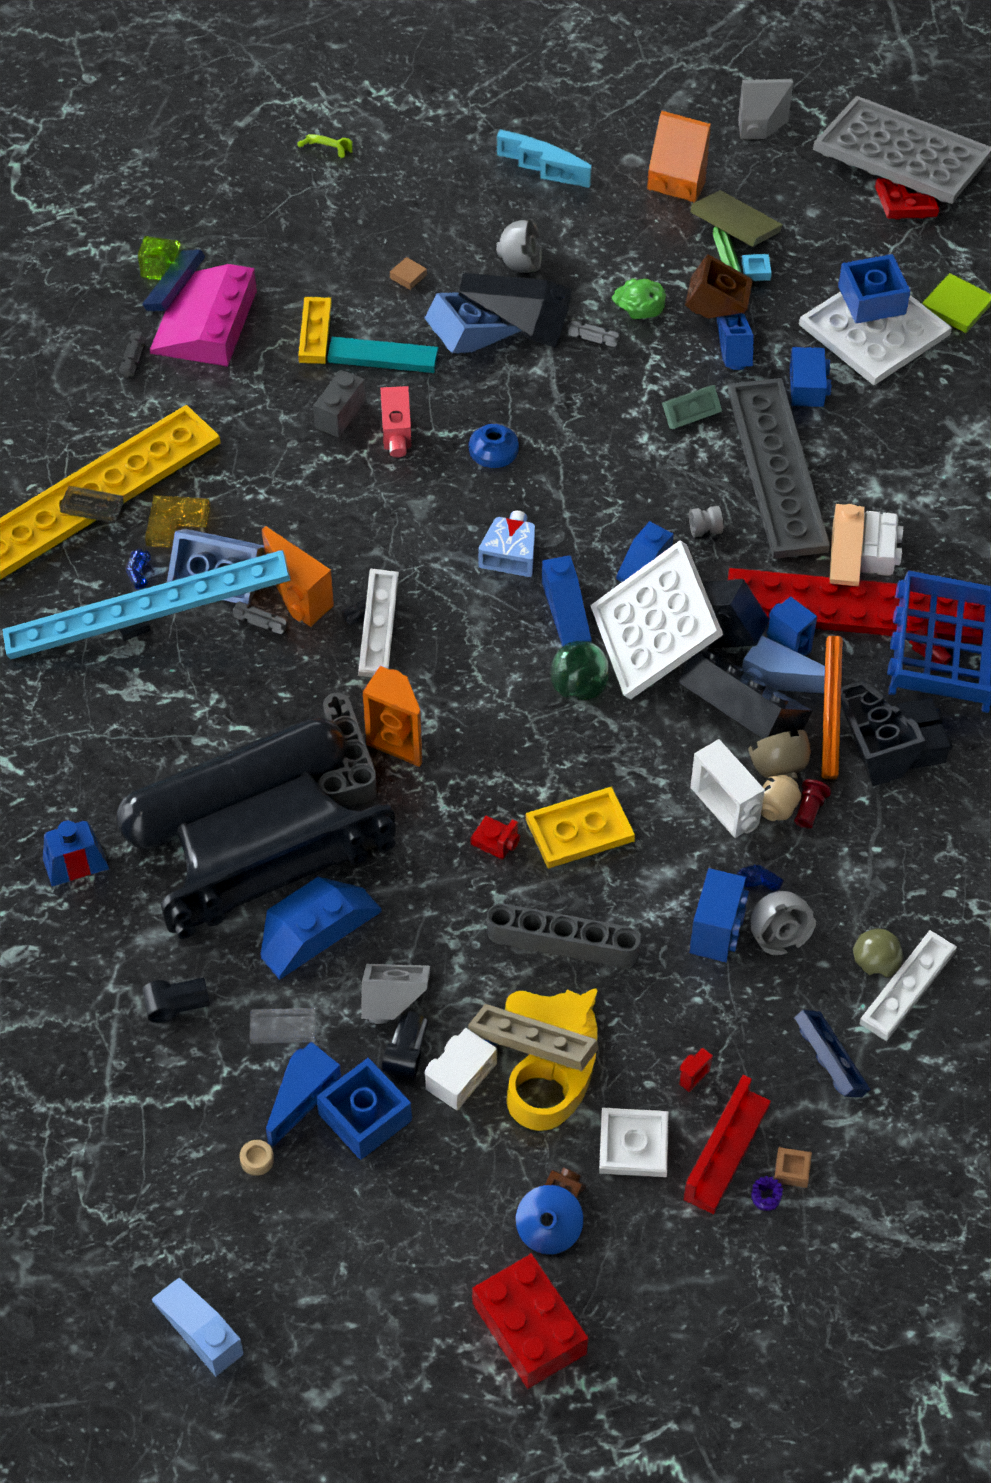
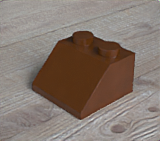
(718, 289)

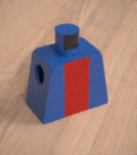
(72, 852)

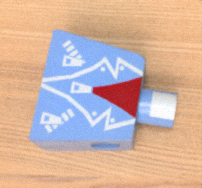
(509, 545)

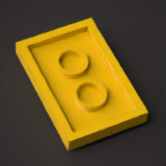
(579, 827)

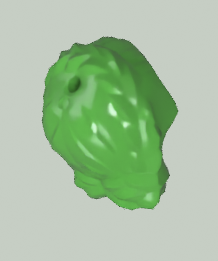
(636, 298)

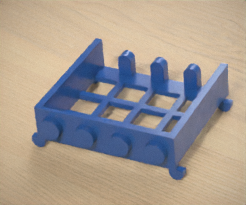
(924, 682)

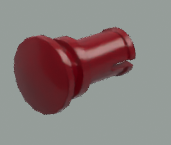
(812, 798)

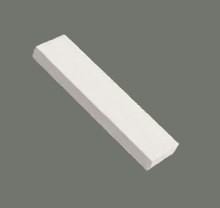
(378, 621)
(908, 985)

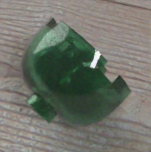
(579, 670)

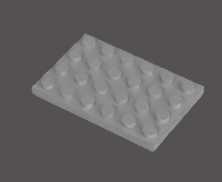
(903, 149)

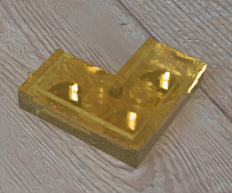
(171, 512)

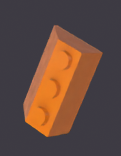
(393, 716)

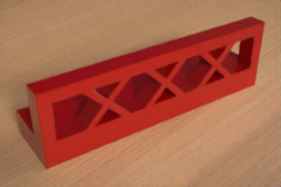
(726, 1147)

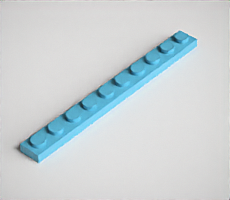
(146, 604)

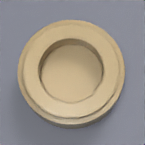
(256, 1157)

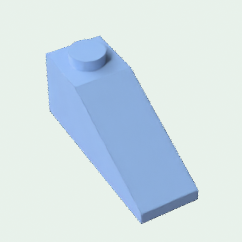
(784, 668)
(199, 1326)

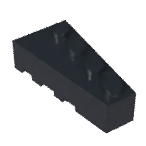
(743, 696)

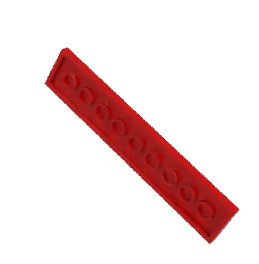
(856, 608)

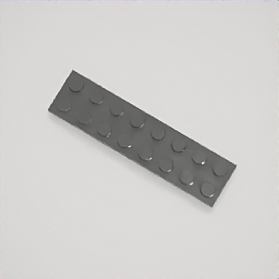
(778, 468)

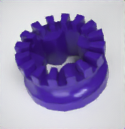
(763, 1184)

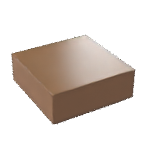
(408, 273)
(792, 1167)

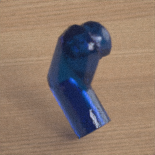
(133, 568)
(759, 875)

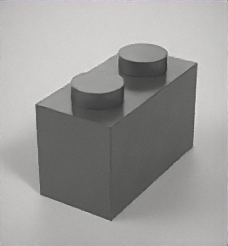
(339, 403)

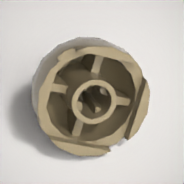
(781, 755)

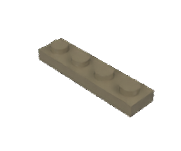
(533, 1037)

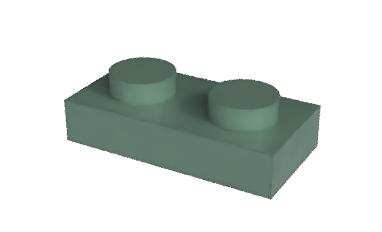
(692, 407)

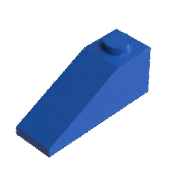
(735, 341)
(565, 599)
(306, 1077)

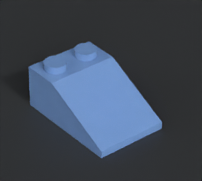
(464, 325)

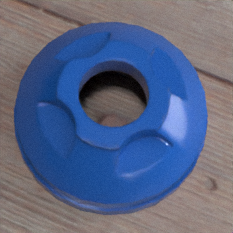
(493, 452)

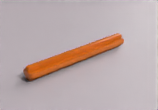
(832, 707)

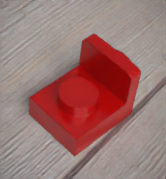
(496, 837)

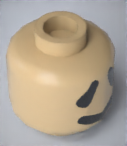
(780, 797)

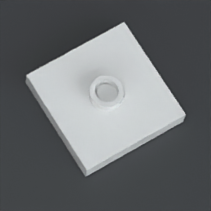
(634, 1142)

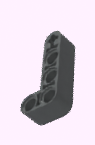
(352, 772)

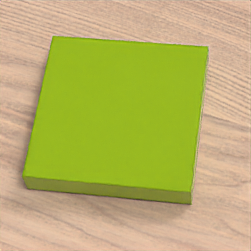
(958, 302)

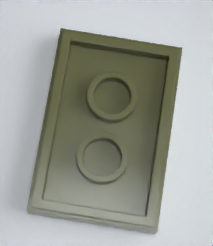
(736, 218)

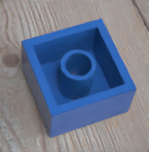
(874, 288)
(719, 915)
(364, 1108)

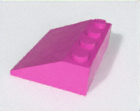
(207, 315)

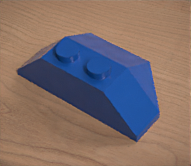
(312, 922)

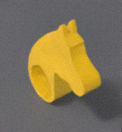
(567, 1012)

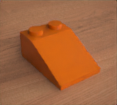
(679, 157)
(310, 588)

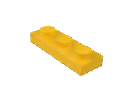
(315, 330)

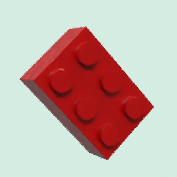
(529, 1320)

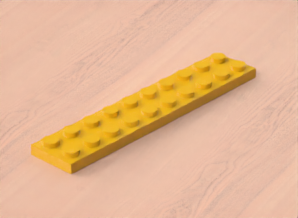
(122, 471)

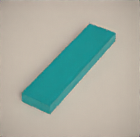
(383, 354)

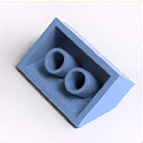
(201, 552)

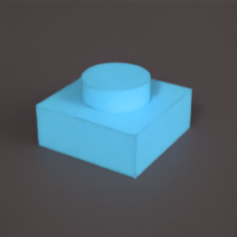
(757, 267)

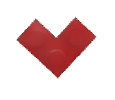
(900, 204)

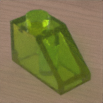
(156, 256)

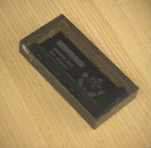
(91, 504)

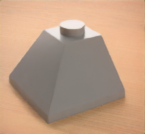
(764, 107)
(391, 989)

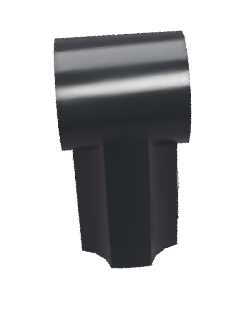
(167, 999)
(404, 1053)

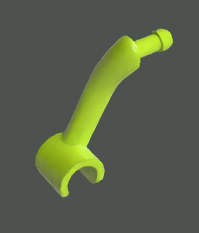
(341, 144)

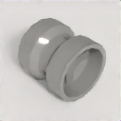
(702, 521)

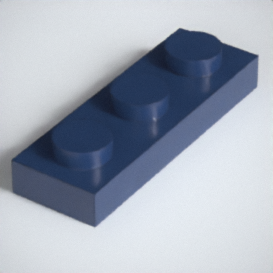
(831, 1054)

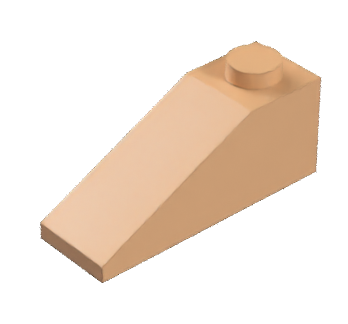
(846, 544)

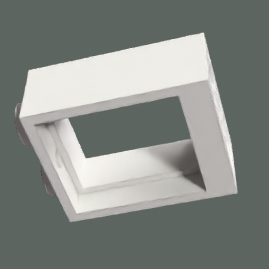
(727, 788)

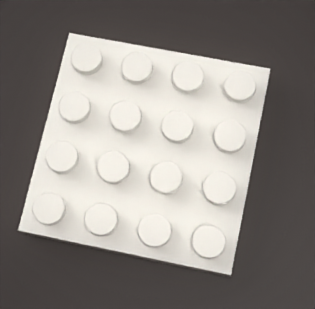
(879, 345)
(656, 620)

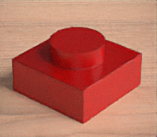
(695, 1069)

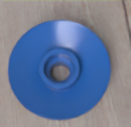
(566, 1223)

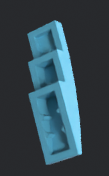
(541, 156)

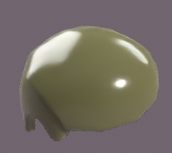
(878, 952)

